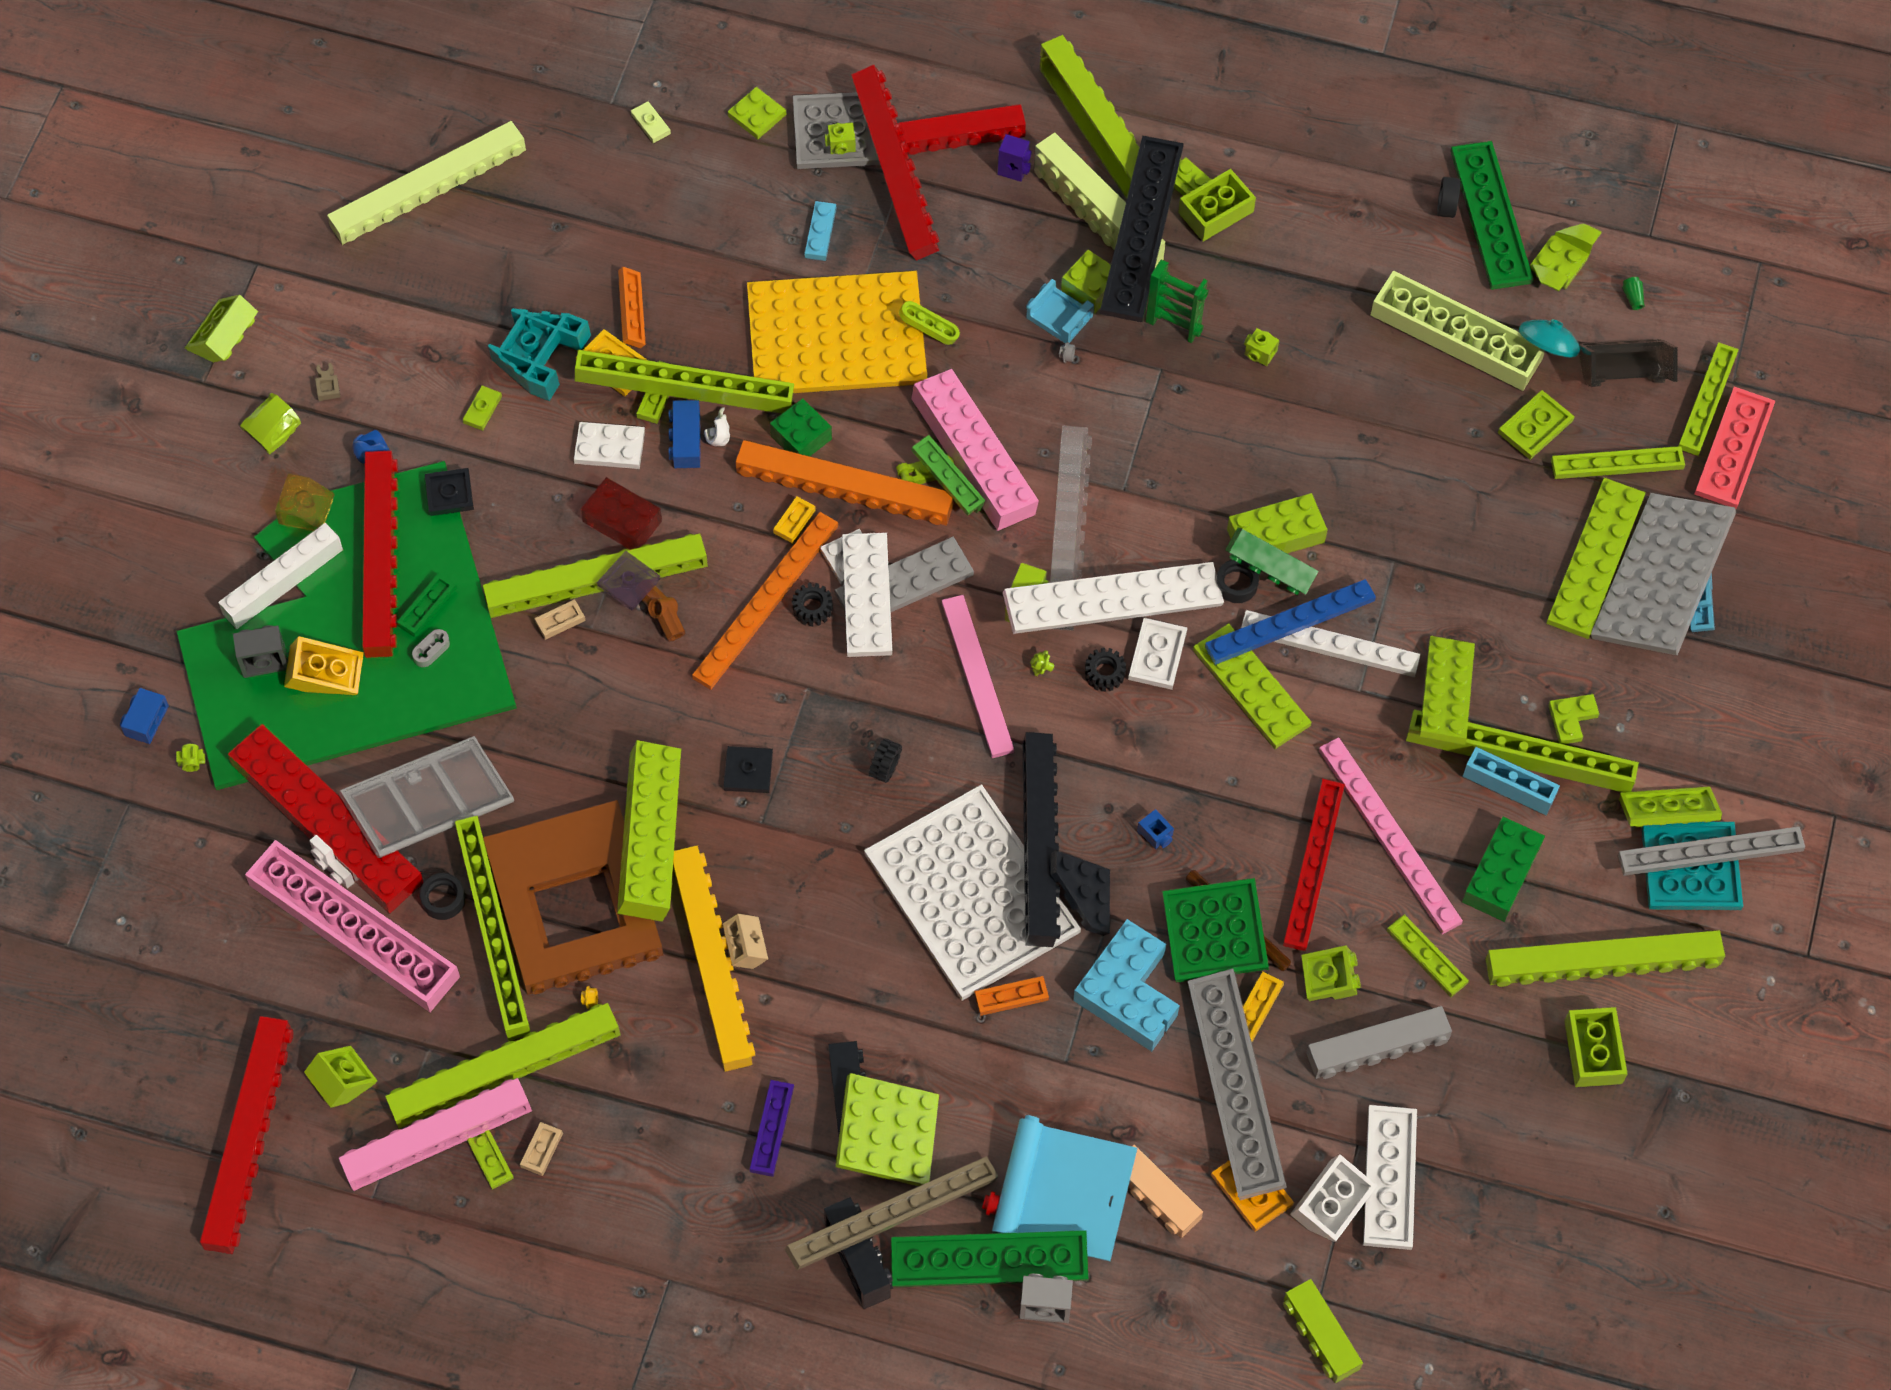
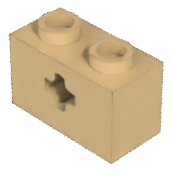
(745, 941)

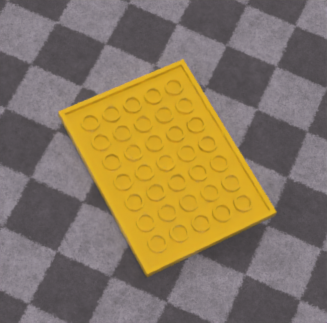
(836, 332)

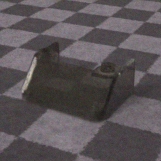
(1628, 359)

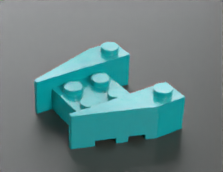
(532, 344)

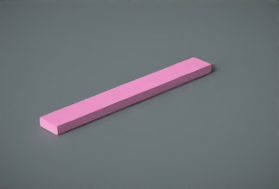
(977, 676)

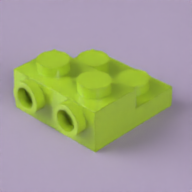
(1330, 973)

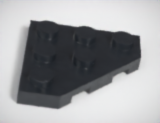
(1085, 889)

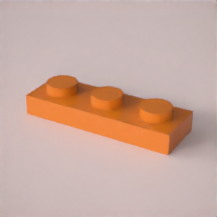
(1011, 995)

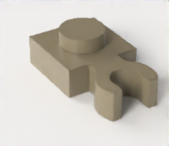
(327, 384)

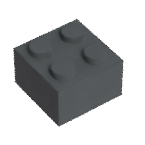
(260, 651)

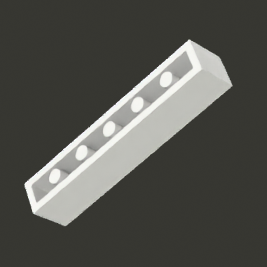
(280, 576)

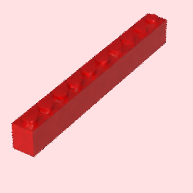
(895, 162)
(379, 554)
(246, 1136)

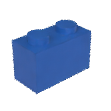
(144, 715)

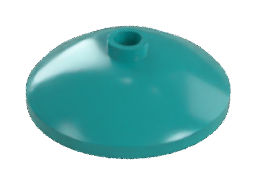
(1550, 337)

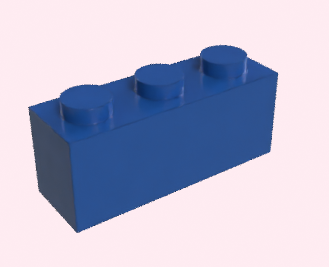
(685, 434)

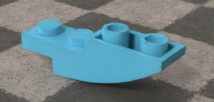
(1704, 617)

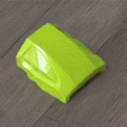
(271, 423)

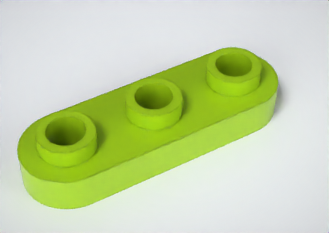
(929, 322)

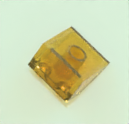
(303, 503)

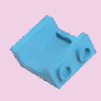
(1058, 312)

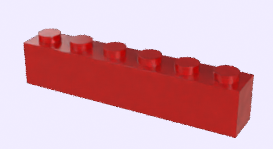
(963, 129)

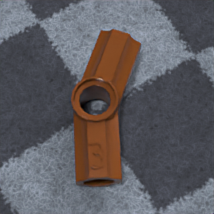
(665, 611)

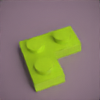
(1567, 714)

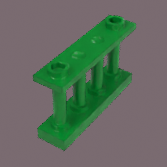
(1158, 300)

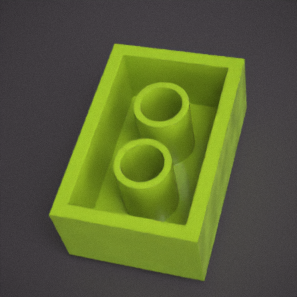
(1216, 205)
(1595, 1047)

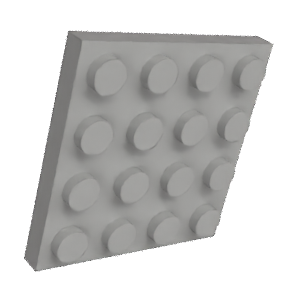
(811, 122)

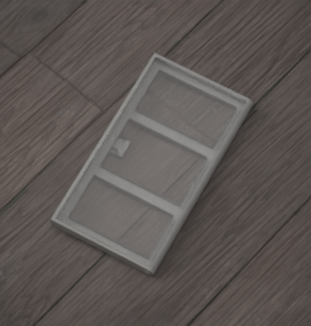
(425, 796)

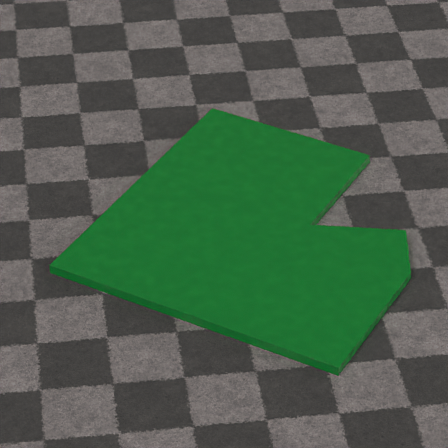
(393, 692)

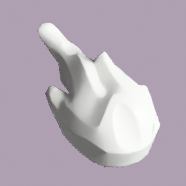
(720, 435)

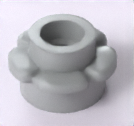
(1067, 352)

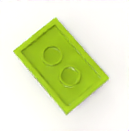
(1536, 424)

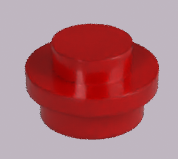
(991, 1203)

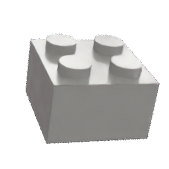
(1046, 1298)

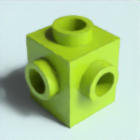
(841, 138)
(1261, 346)

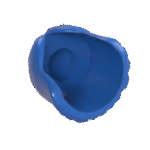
(368, 443)

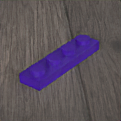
(772, 1128)

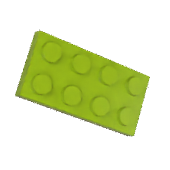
(1670, 806)

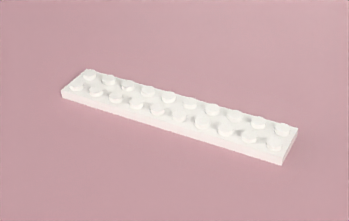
(1112, 597)

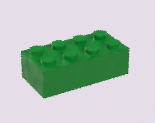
(1503, 869)

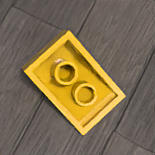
(323, 668)

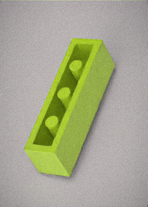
(1322, 1331)

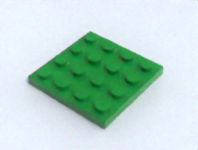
(1215, 929)

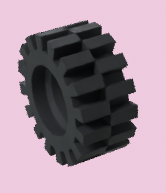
(812, 615)
(1105, 658)
(885, 760)

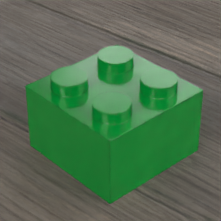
(801, 429)

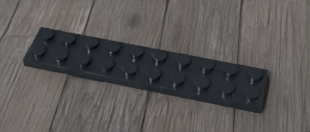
(1141, 229)

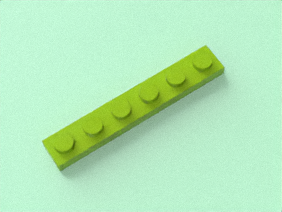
(1708, 398)
(1617, 462)

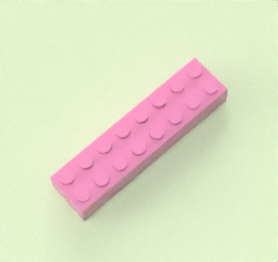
(974, 448)

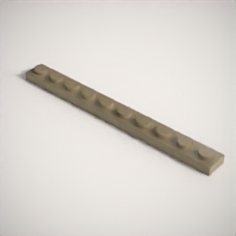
(891, 1213)

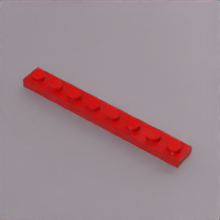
(1314, 865)

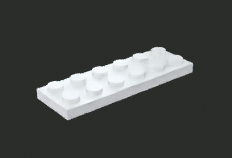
(867, 594)
(1392, 1168)

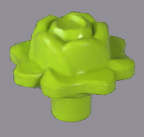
(1041, 663)

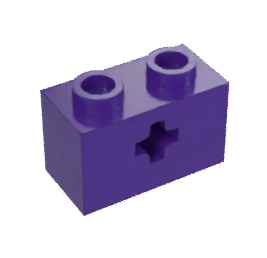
(1014, 158)

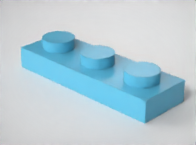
(820, 231)

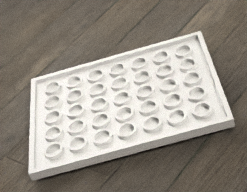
(964, 890)

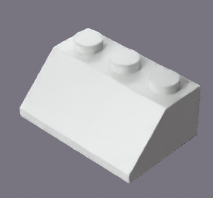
(1333, 1199)

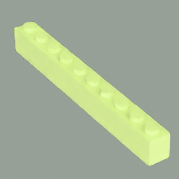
(426, 182)

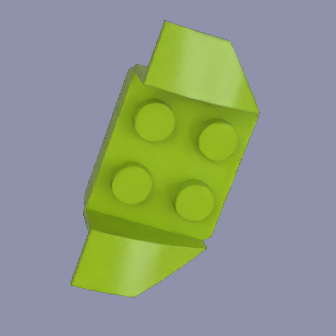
(1564, 255)

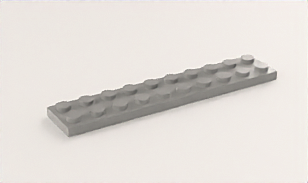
(1237, 1085)

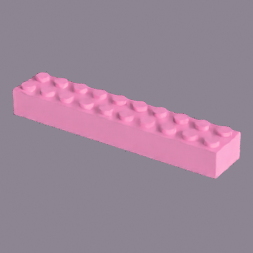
(352, 926)

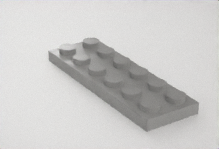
(923, 574)

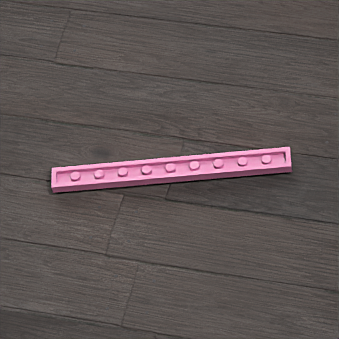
(1390, 836)

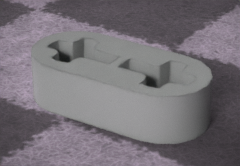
(432, 649)

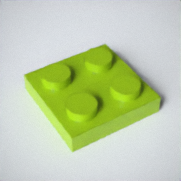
(757, 113)

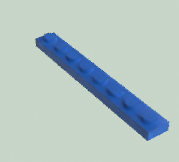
(1290, 621)

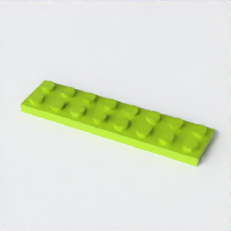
(1596, 558)

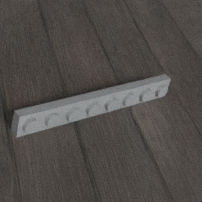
(1711, 851)

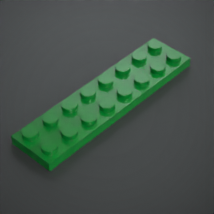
(1491, 215)
(988, 1258)

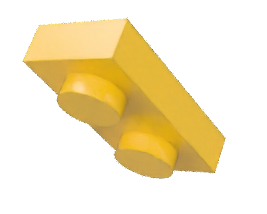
(794, 519)

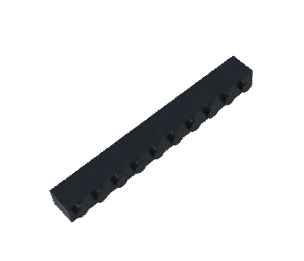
(1039, 839)

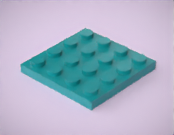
(1694, 887)

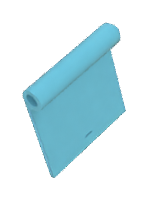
(1065, 1185)

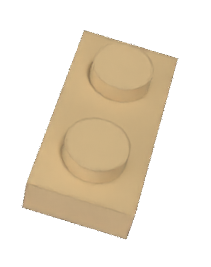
(560, 619)
(541, 1149)

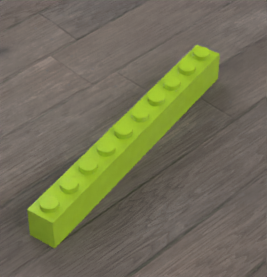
(683, 382)
(581, 577)
(1538, 755)
(492, 928)
(1605, 958)
(509, 1062)

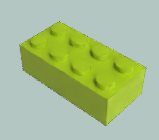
(1285, 525)

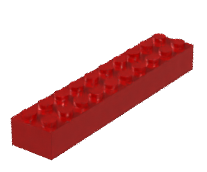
(321, 812)

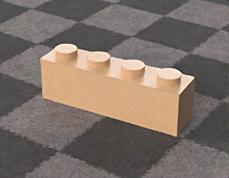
(1163, 1196)

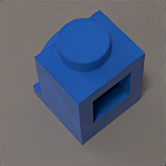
(1156, 823)

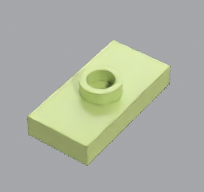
(650, 122)

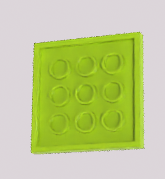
(887, 1130)

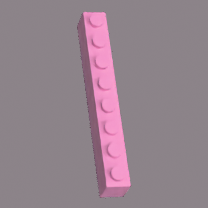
(435, 1134)

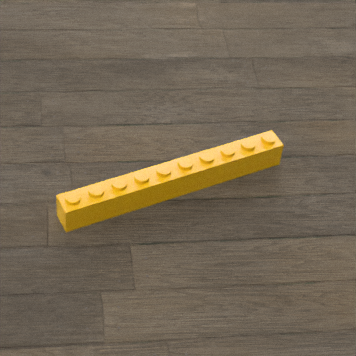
(711, 959)

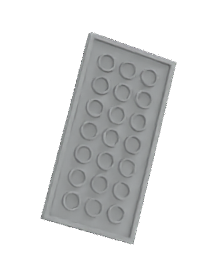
(1663, 573)

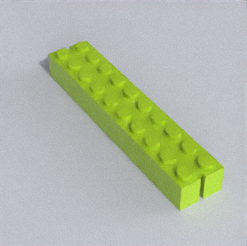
(1090, 110)

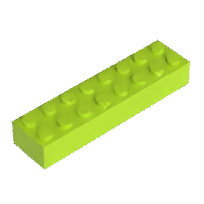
(649, 831)

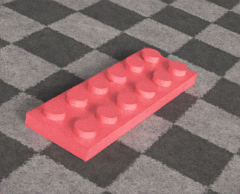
(1735, 447)

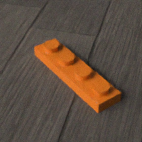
(631, 307)

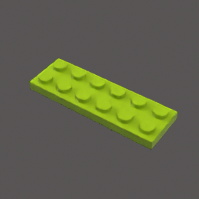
(1447, 690)
(1256, 693)

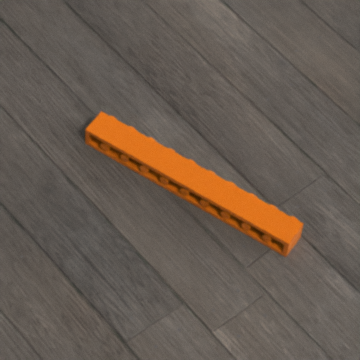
(844, 483)

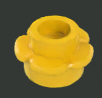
(589, 997)

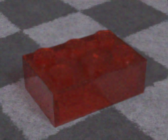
(621, 514)

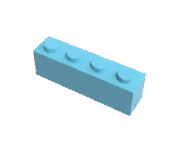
(1511, 781)

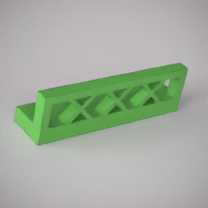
(948, 475)

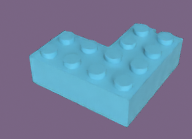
(1117, 989)

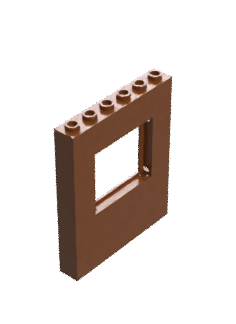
(554, 855)

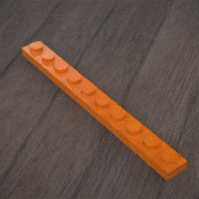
(765, 601)

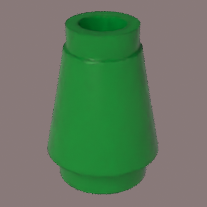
(1634, 292)

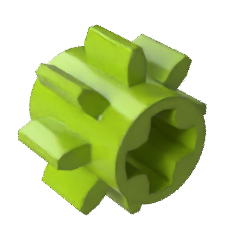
(190, 757)

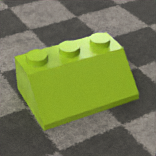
(222, 329)

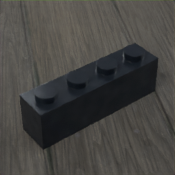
(844, 1059)

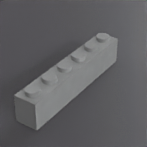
(1379, 1042)

